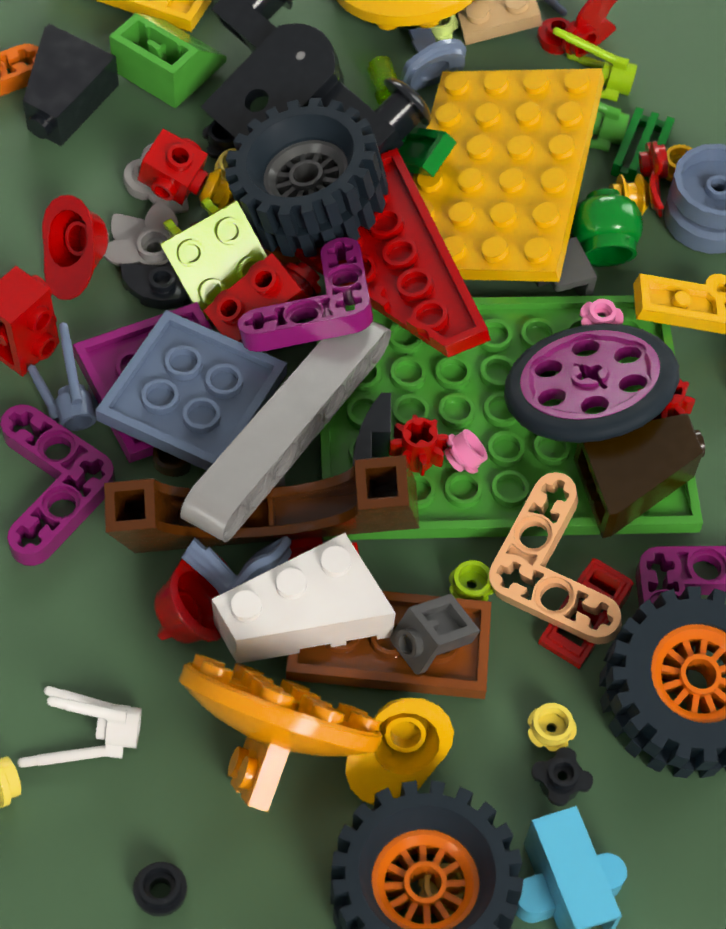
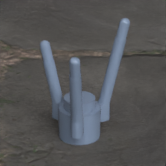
(74, 405)

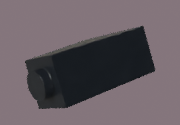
(66, 84)

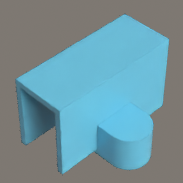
(569, 875)

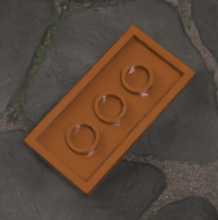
(380, 666)

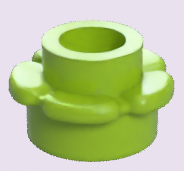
(474, 572)

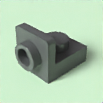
(431, 631)

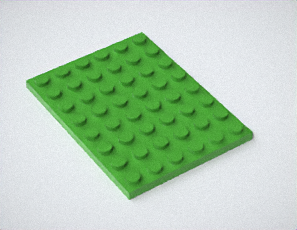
(469, 395)

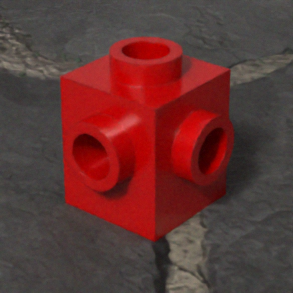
(174, 167)

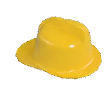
(412, 746)

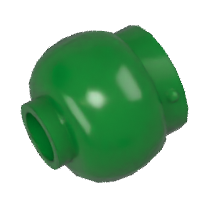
(607, 227)

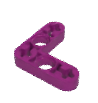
(277, 324)
(69, 481)
(678, 564)

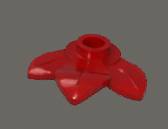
(590, 25)
(654, 164)

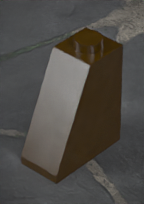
(637, 469)

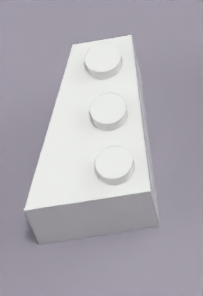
(304, 604)

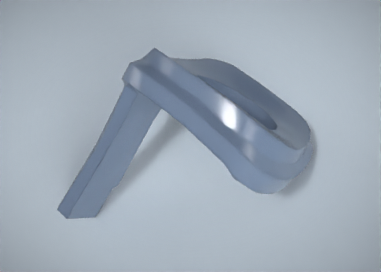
(431, 58)
(220, 576)

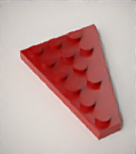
(412, 270)

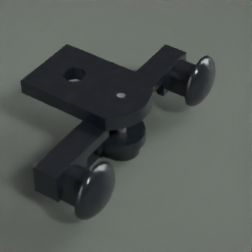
(299, 65)

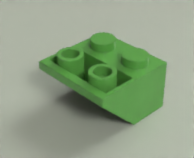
(163, 58)

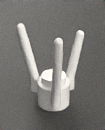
(115, 724)

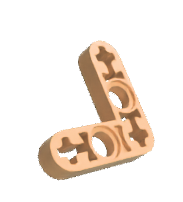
(533, 562)

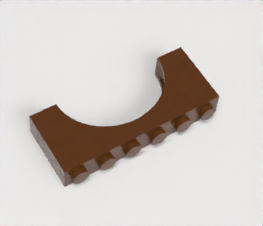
(364, 499)

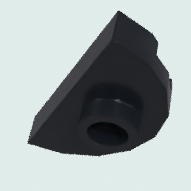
(154, 285)

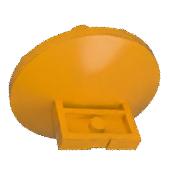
(275, 723)

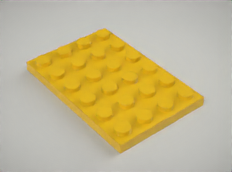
(516, 168)

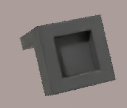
(576, 271)

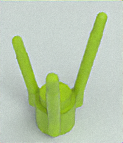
(616, 70)

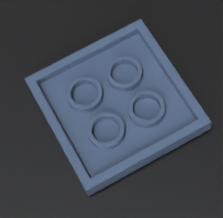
(190, 390)

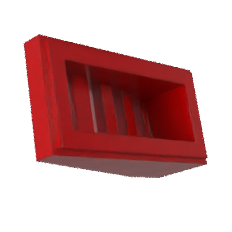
(603, 580)

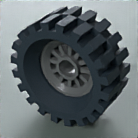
(307, 176)

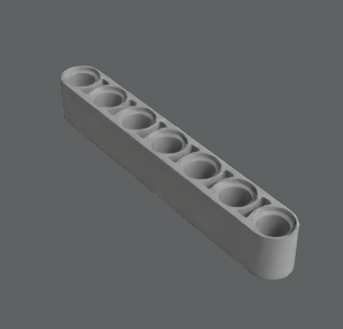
(282, 431)

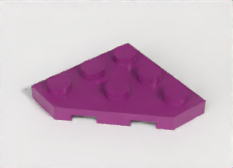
(108, 354)

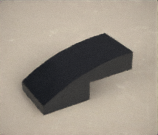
(375, 430)

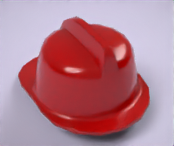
(72, 245)
(186, 607)

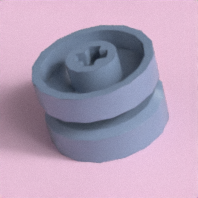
(698, 199)

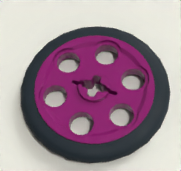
(624, 412)

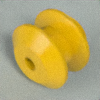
(216, 190)
(636, 191)

